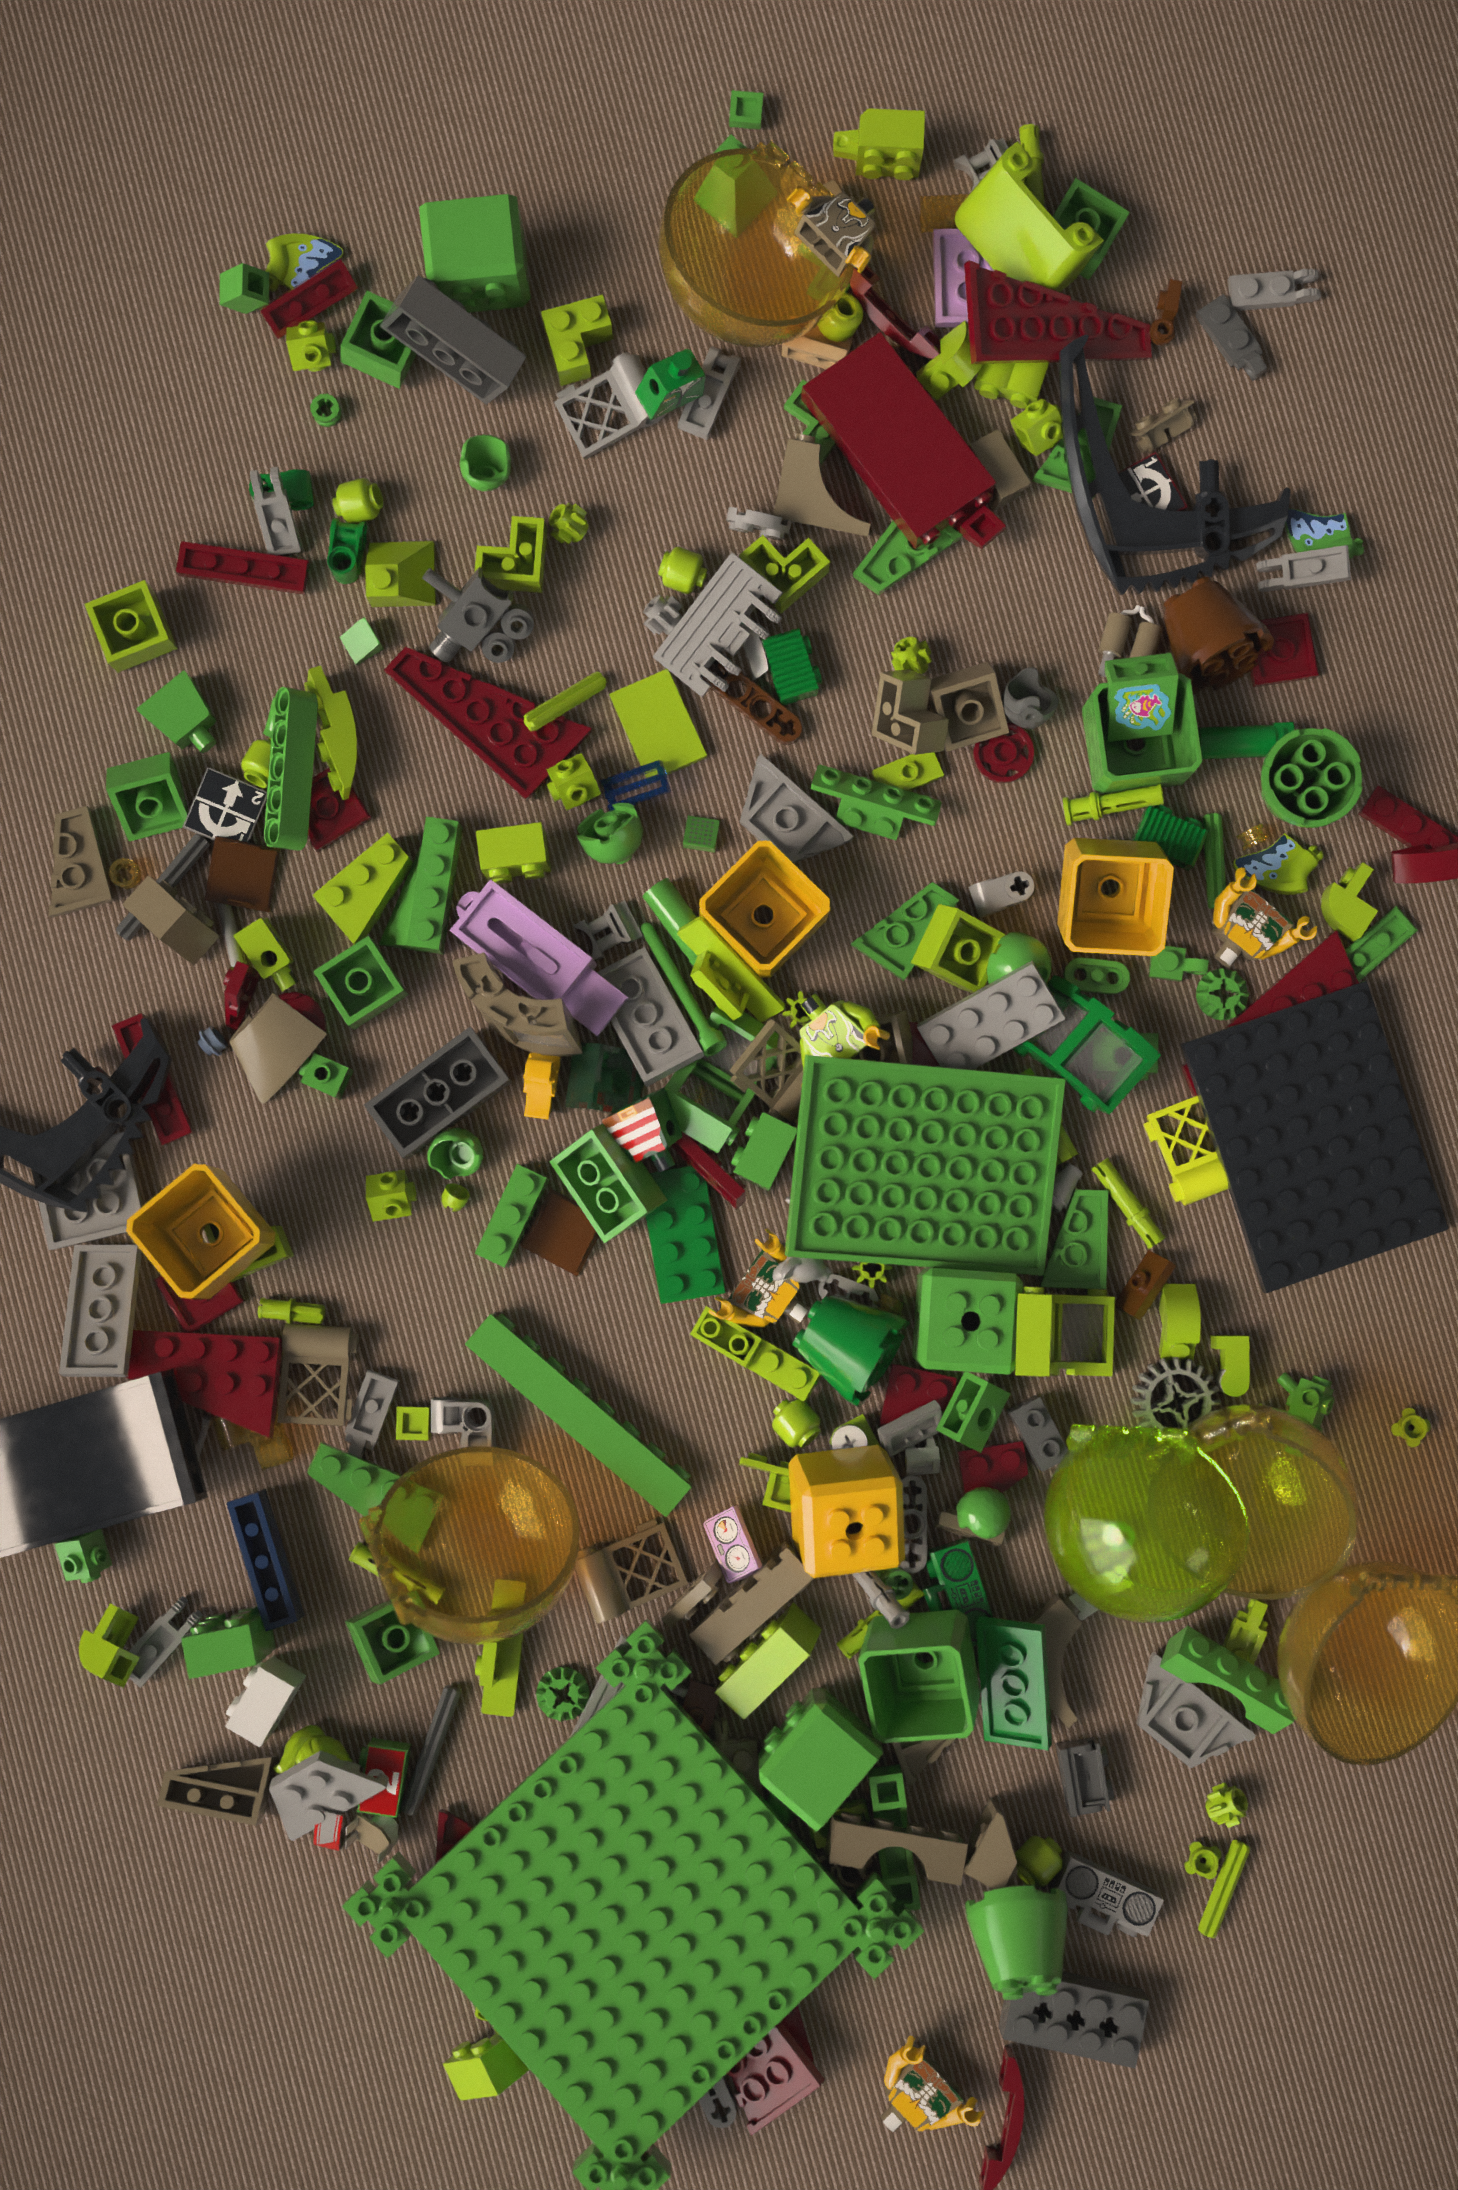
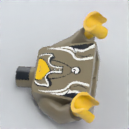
(835, 228)

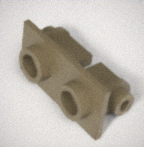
(1174, 417)

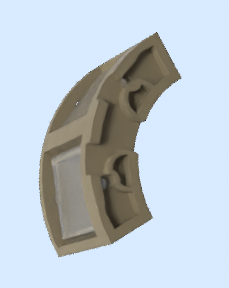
(518, 1019)

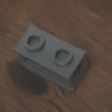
(1038, 1432)
(1084, 1776)

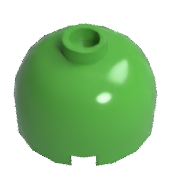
(611, 835)
(1016, 951)

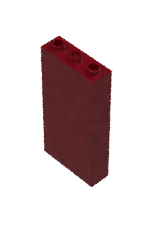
(898, 441)

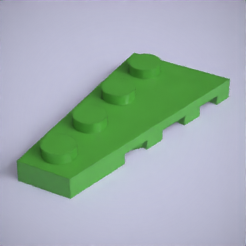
(351, 1477)

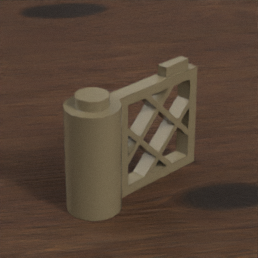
(786, 1094)
(323, 1347)
(603, 1582)

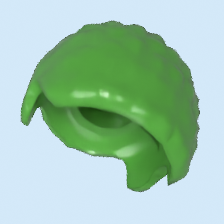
(485, 462)
(455, 1153)
(984, 1512)

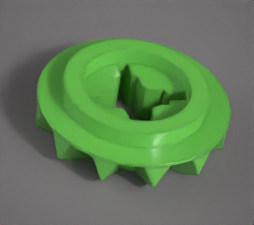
(1212, 1004)
(558, 1679)

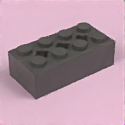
(453, 340)
(417, 1087)
(1083, 2034)

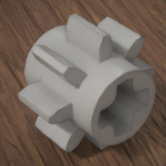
(662, 614)

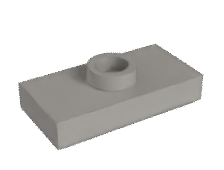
(910, 1428)

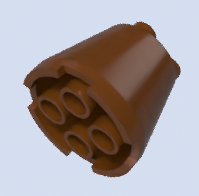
(1213, 635)

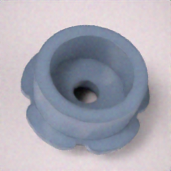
(212, 1041)

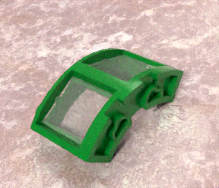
(1090, 1050)

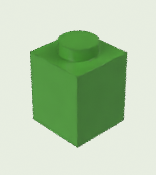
(244, 288)

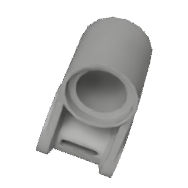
(995, 893)

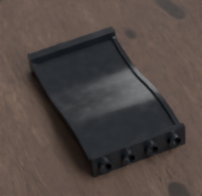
(95, 1462)

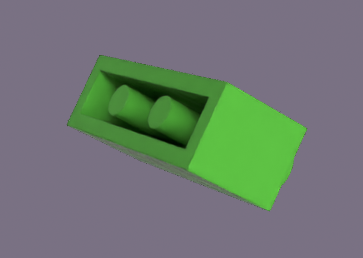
(512, 1216)

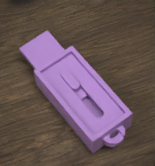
(535, 955)

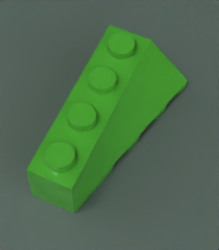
(426, 898)

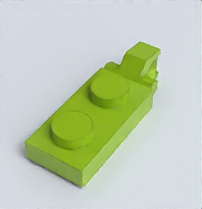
(1247, 1631)

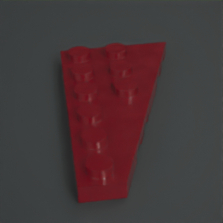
(488, 720)
(216, 1372)

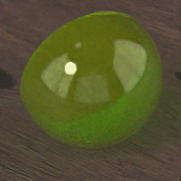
(1143, 1522)

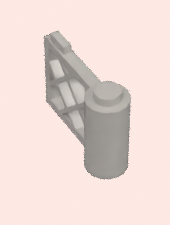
(624, 380)

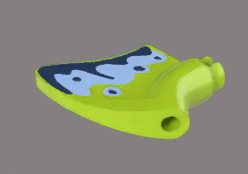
(298, 257)
(1282, 866)

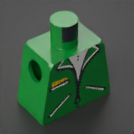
(676, 379)

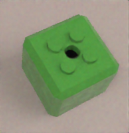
(477, 251)
(1163, 759)
(939, 1307)
(918, 1698)
(817, 1756)

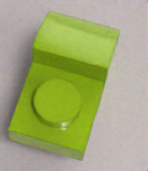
(951, 365)
(1342, 906)
(1180, 1321)
(103, 1650)

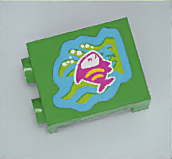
(1140, 697)

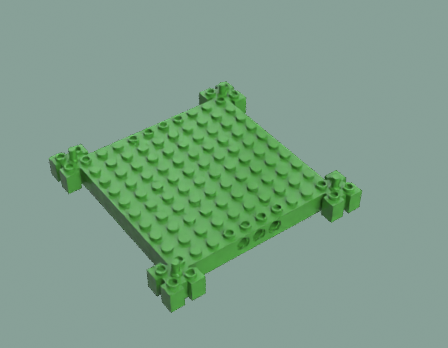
(633, 1918)

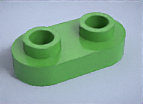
(1095, 975)

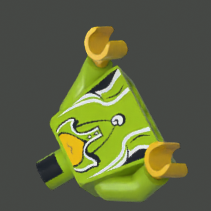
(838, 1030)

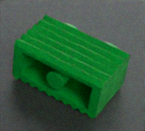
(791, 666)
(1177, 837)

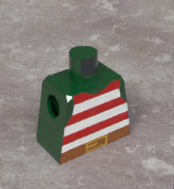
(646, 1129)

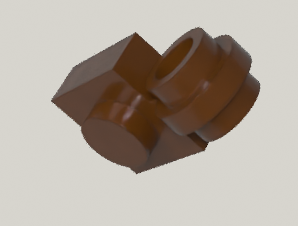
(1168, 304)

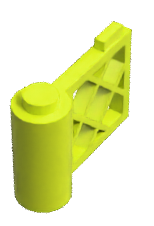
(1197, 1177)

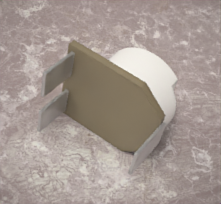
(378, 1833)

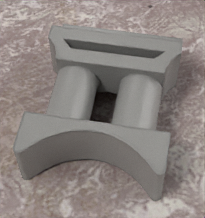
(990, 155)
(620, 921)

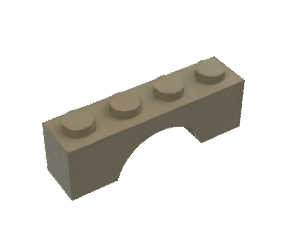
(854, 1841)

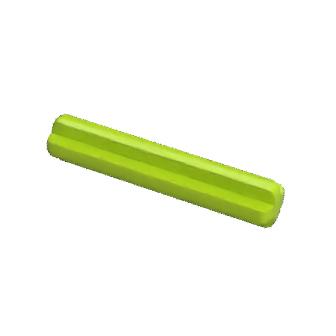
(564, 701)
(1224, 1888)

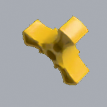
(540, 1084)

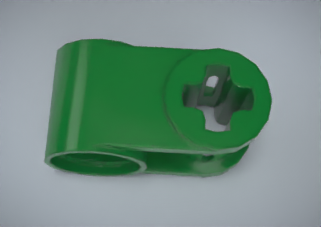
(298, 488)
(346, 543)

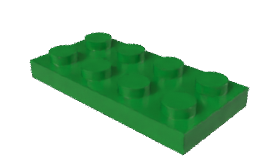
(684, 1238)
(1014, 1682)

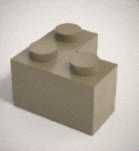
(903, 714)
(172, 919)

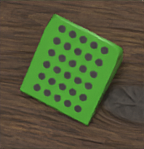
(701, 834)

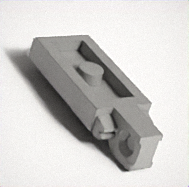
(370, 1412)

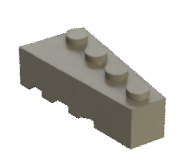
(751, 1604)

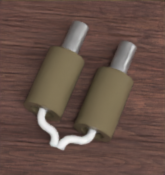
(1116, 634)

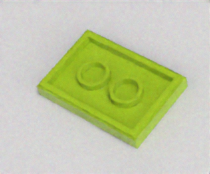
(658, 723)

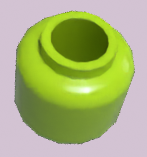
(843, 319)
(358, 500)
(682, 570)
(256, 763)
(796, 1423)
(1038, 1861)

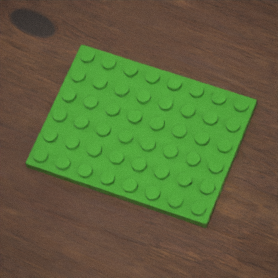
(924, 1166)

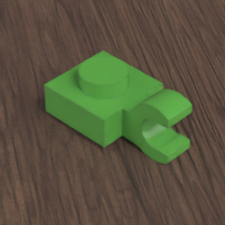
(1171, 964)

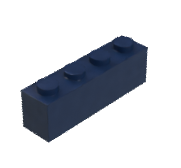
(265, 1560)

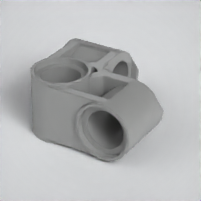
(453, 1416)

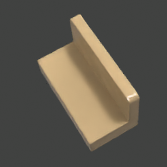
(816, 349)

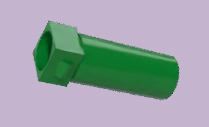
(1241, 741)

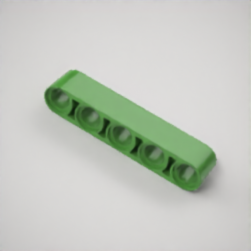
(290, 769)

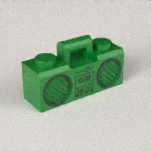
(960, 1579)

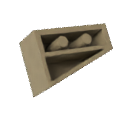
(222, 1790)

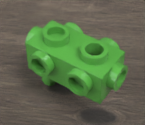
(1309, 1398)

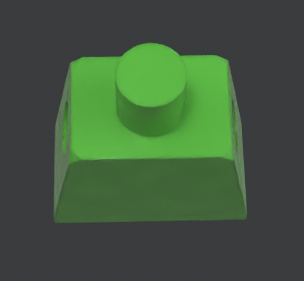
(181, 713)

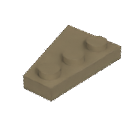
(79, 865)

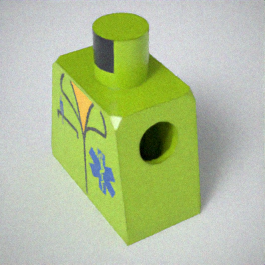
(257, 941)

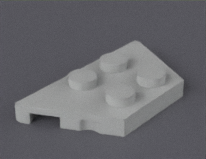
(787, 816)
(1186, 1717)
(319, 1785)

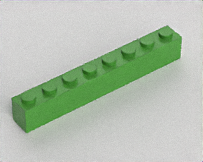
(579, 1414)

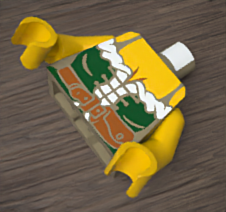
(1251, 924)
(757, 1296)
(923, 2093)

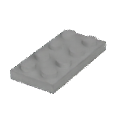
(650, 1019)
(992, 1019)
(100, 1311)

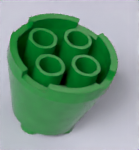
(850, 1344)

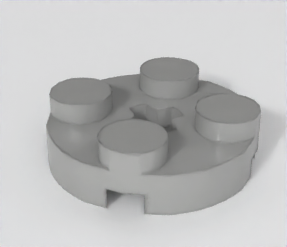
(768, 524)

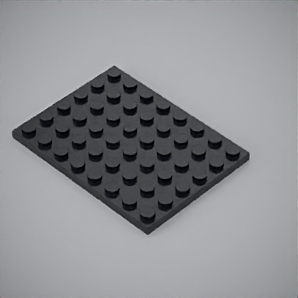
(1314, 1136)

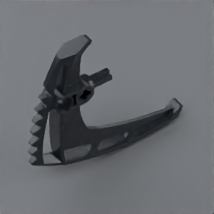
(1142, 528)
(72, 1143)

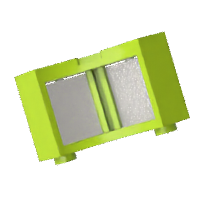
(1064, 1328)

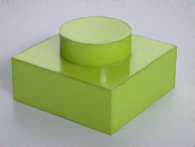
(413, 1423)

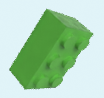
(606, 1183)
(227, 1643)

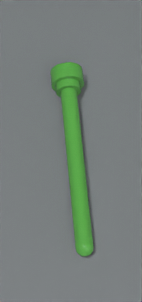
(710, 1040)

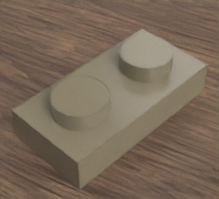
(948, 1522)

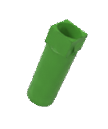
(671, 911)

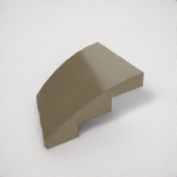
(274, 1045)

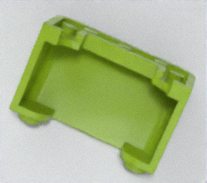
(1017, 230)

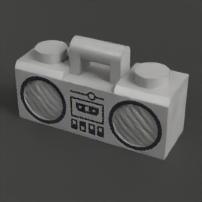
(1097, 1887)

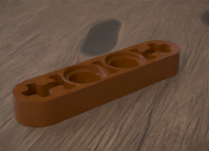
(750, 698)

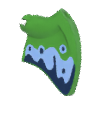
(1319, 532)

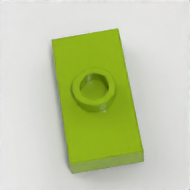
(910, 771)

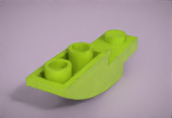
(338, 733)
(756, 1354)

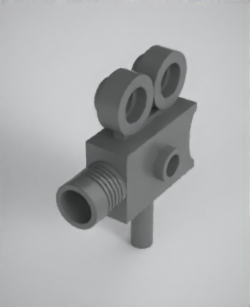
(474, 614)

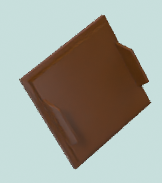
(242, 874)
(561, 1233)

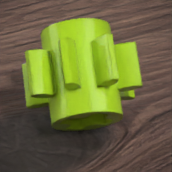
(568, 523)
(911, 655)
(793, 1011)
(865, 1275)
(1226, 1805)

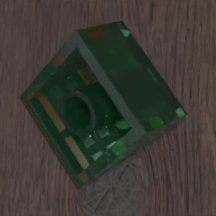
(602, 1079)

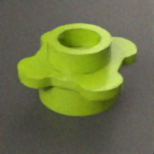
(1413, 1437)
(1206, 1869)

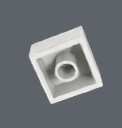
(265, 1701)

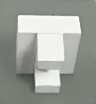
(922, 1460)

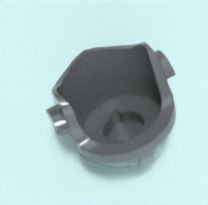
(1027, 701)

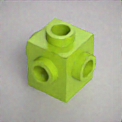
(310, 346)
(1038, 426)
(572, 782)
(390, 1195)

